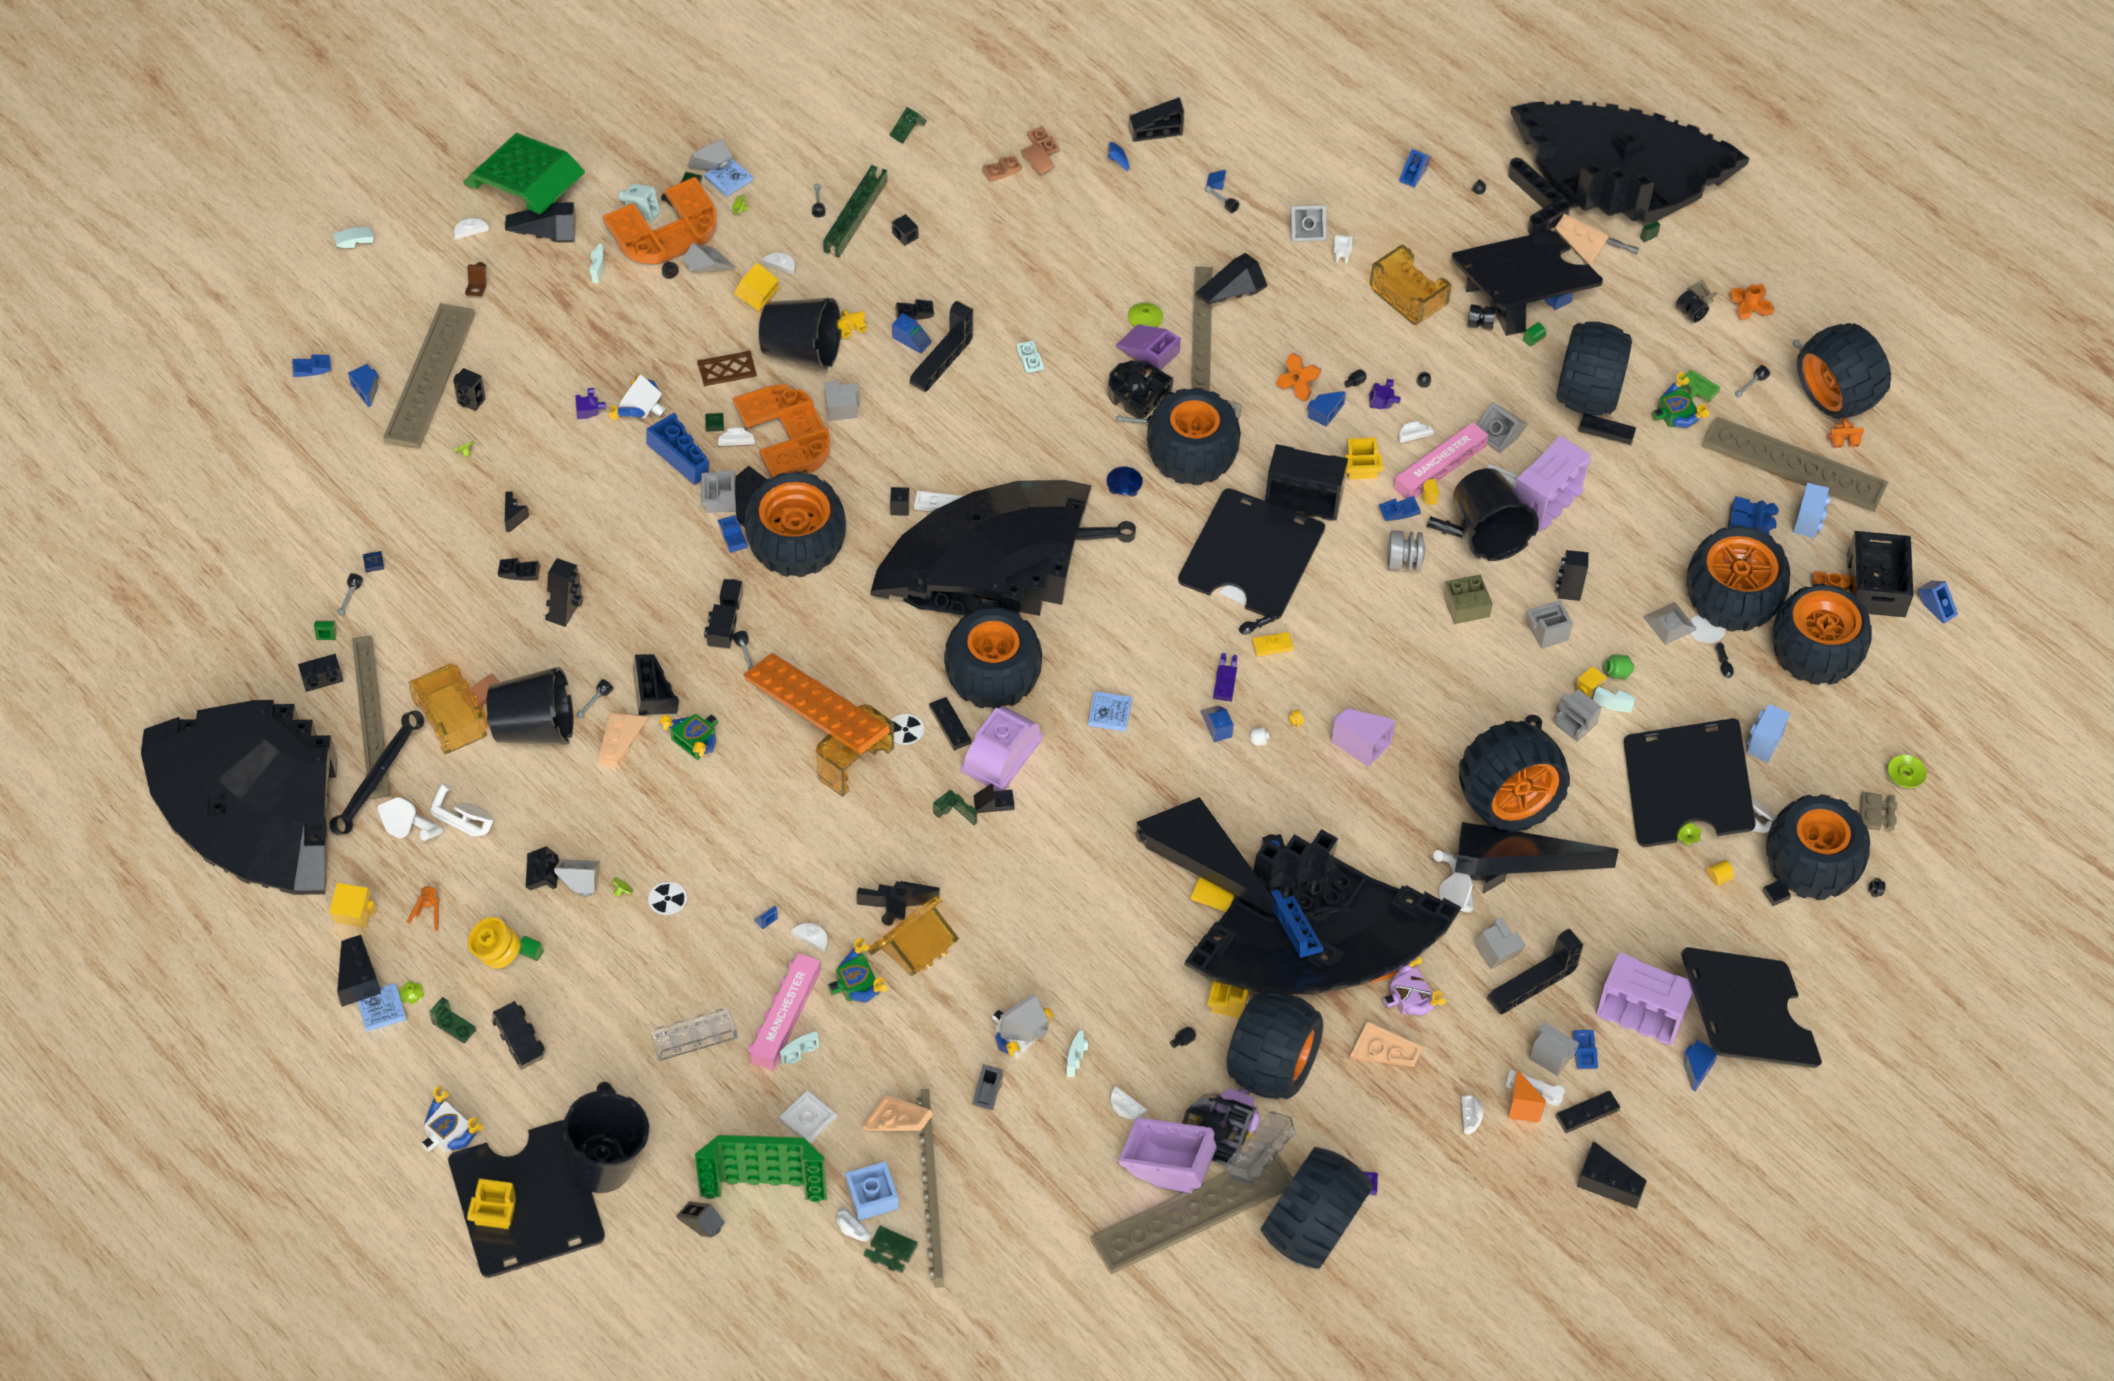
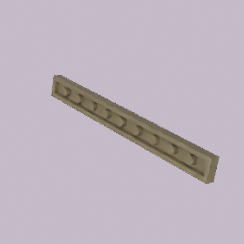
(1201, 332)
(369, 709)
(930, 1195)

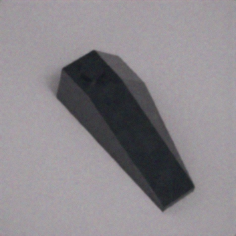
(554, 223)
(1237, 278)
(948, 602)

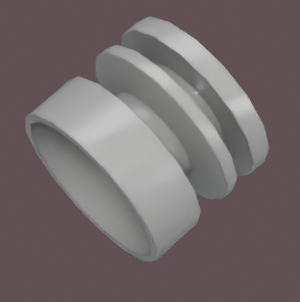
(1405, 550)

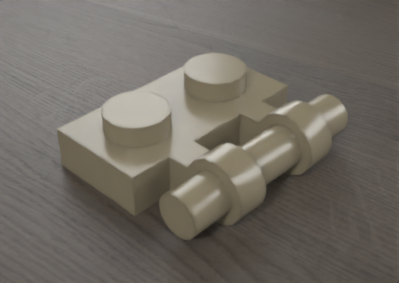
(1872, 809)

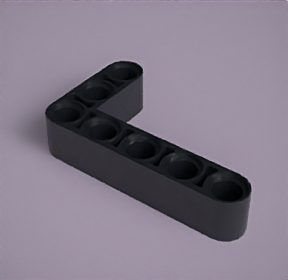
(1543, 193)
(948, 349)
(1541, 976)

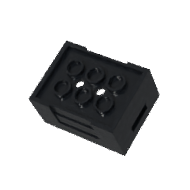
(1306, 482)
(1893, 565)

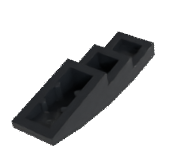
(878, 898)

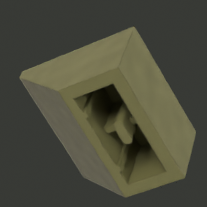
(1468, 599)

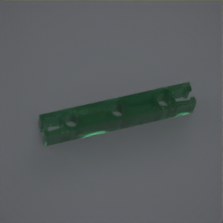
(855, 211)

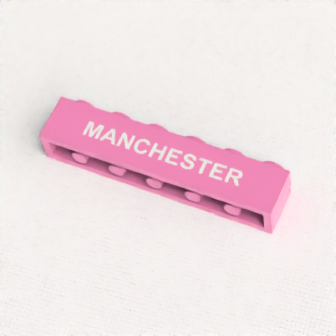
(1441, 460)
(785, 1011)

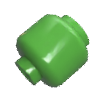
(1618, 666)

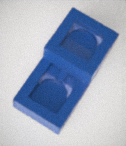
(309, 367)
(1399, 510)
(732, 533)
(1586, 1053)

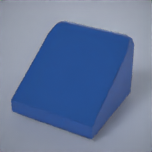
(1217, 179)
(767, 917)

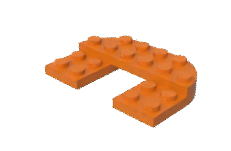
(653, 247)
(796, 411)

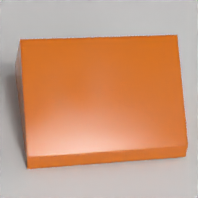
(1525, 1101)

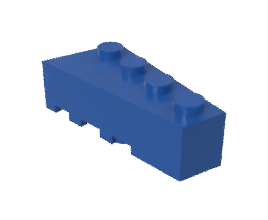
(677, 447)

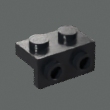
(541, 868)

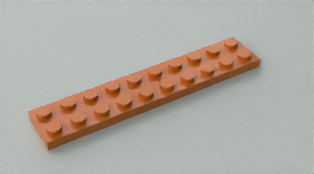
(816, 703)

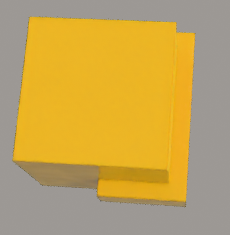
(757, 287)
(1363, 458)
(352, 905)
(1227, 999)
(492, 1204)

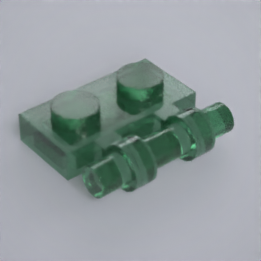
(893, 1244)

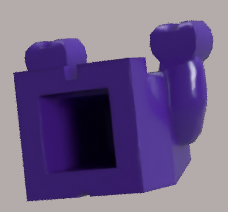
(1383, 396)
(588, 406)

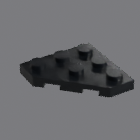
(746, 484)

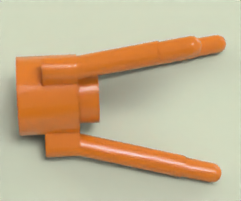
(426, 899)

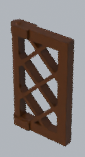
(728, 378)

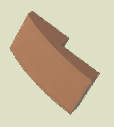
(1043, 140)
(1038, 158)
(1004, 168)
(480, 689)

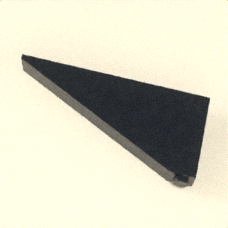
(1199, 844)
(1497, 851)

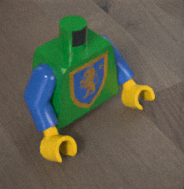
(1677, 407)
(692, 733)
(856, 977)

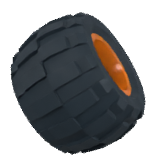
(1594, 368)
(1844, 370)
(1193, 436)
(1821, 634)
(975, 659)
(1818, 846)
(1274, 1044)

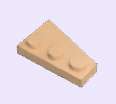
(1582, 237)
(618, 737)
(1385, 1047)
(897, 1115)

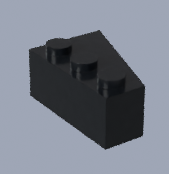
(1158, 121)
(1511, 319)
(1572, 575)
(564, 592)
(651, 687)
(356, 973)
(518, 1034)
(1611, 1177)

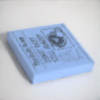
(729, 179)
(1110, 711)
(382, 1008)

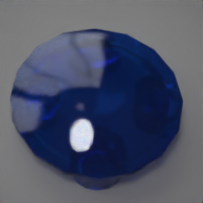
(1124, 481)

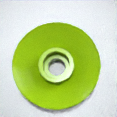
(1145, 314)
(1908, 765)

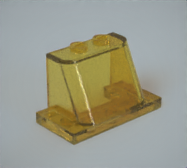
(918, 938)

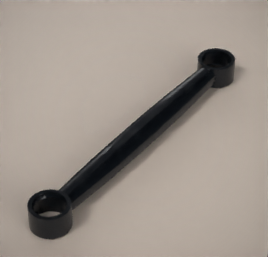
(1089, 533)
(376, 772)

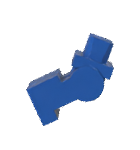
(1753, 514)

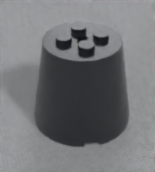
(801, 331)
(1494, 515)
(531, 709)
(604, 1139)

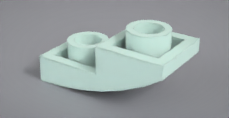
(348, 237)
(597, 267)
(1029, 357)
(1620, 702)
(792, 1052)
(1075, 1053)

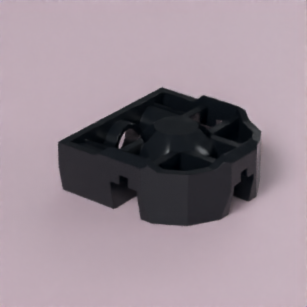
(1134, 375)
(1235, 1114)

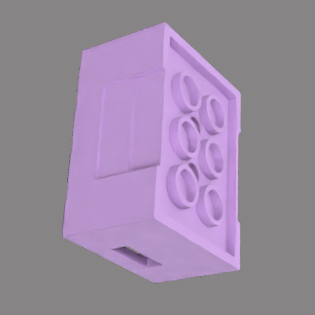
(1554, 480)
(1645, 999)

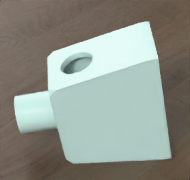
(644, 199)

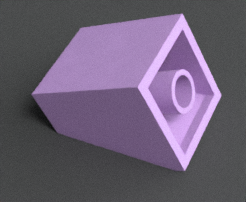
(1362, 734)

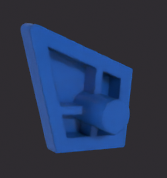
(1118, 154)

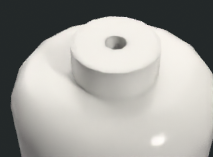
(1259, 736)

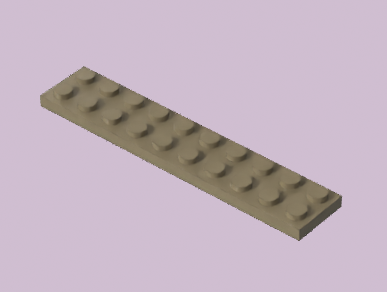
(429, 375)
(1795, 463)
(1186, 1216)

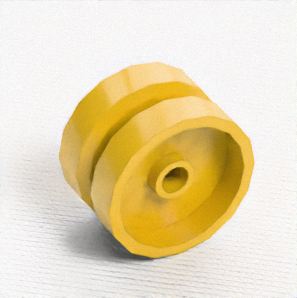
(494, 943)

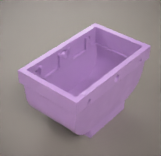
(1001, 748)
(1168, 1153)

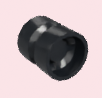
(1692, 305)
(1481, 317)

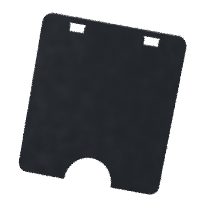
(1525, 269)
(1252, 550)
(1689, 779)
(1749, 1007)
(547, 1205)

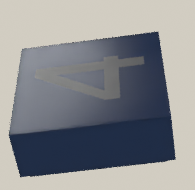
(373, 561)

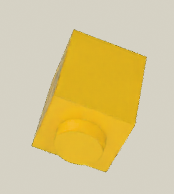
(1590, 681)

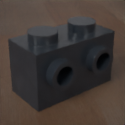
(469, 389)
(721, 626)
(320, 672)

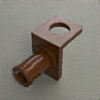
(476, 279)

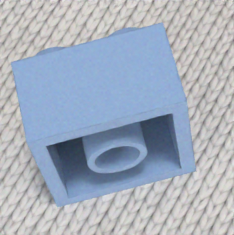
(1812, 510)
(1767, 732)
(871, 1191)

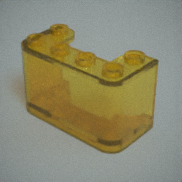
(1406, 287)
(449, 707)
(835, 757)

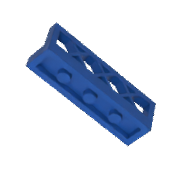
(1293, 928)

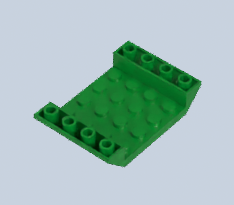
(528, 171)
(758, 1161)

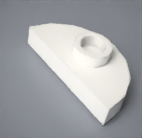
(469, 227)
(780, 262)
(1414, 431)
(736, 436)
(812, 935)
(1125, 1105)
(1472, 1113)
(851, 1226)

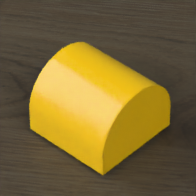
(1430, 492)
(1720, 872)

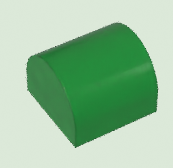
(1534, 334)
(325, 630)
(531, 948)

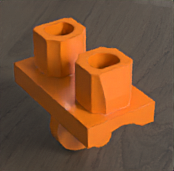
(1845, 431)

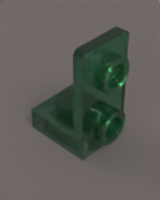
(906, 124)
(945, 803)
(450, 1022)

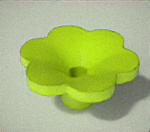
(739, 205)
(464, 449)
(1689, 834)
(622, 887)
(411, 992)

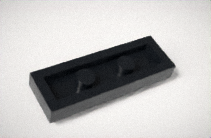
(1607, 429)
(950, 723)
(1587, 1112)

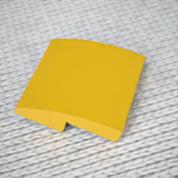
(1212, 895)

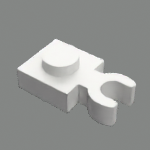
(1342, 247)

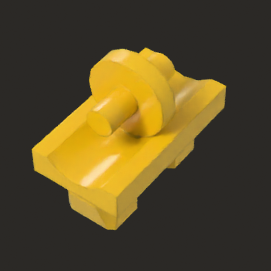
(850, 322)

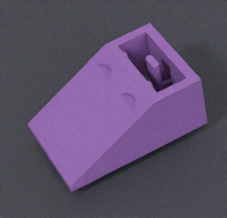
(1151, 344)

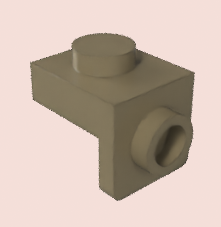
(1702, 291)

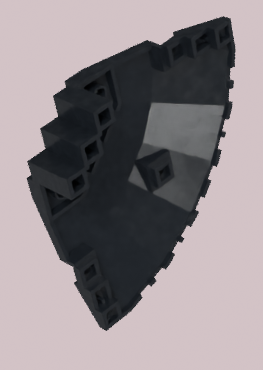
(1624, 157)
(1009, 554)
(265, 778)
(1361, 925)

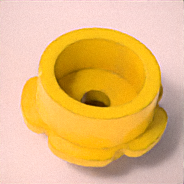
(1295, 718)

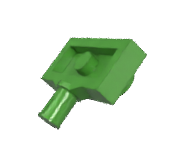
(1700, 386)

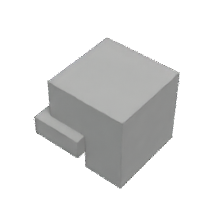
(841, 400)
(719, 491)
(1550, 624)
(1577, 714)
(1498, 944)
(1552, 1049)

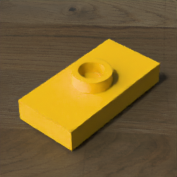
(1272, 644)

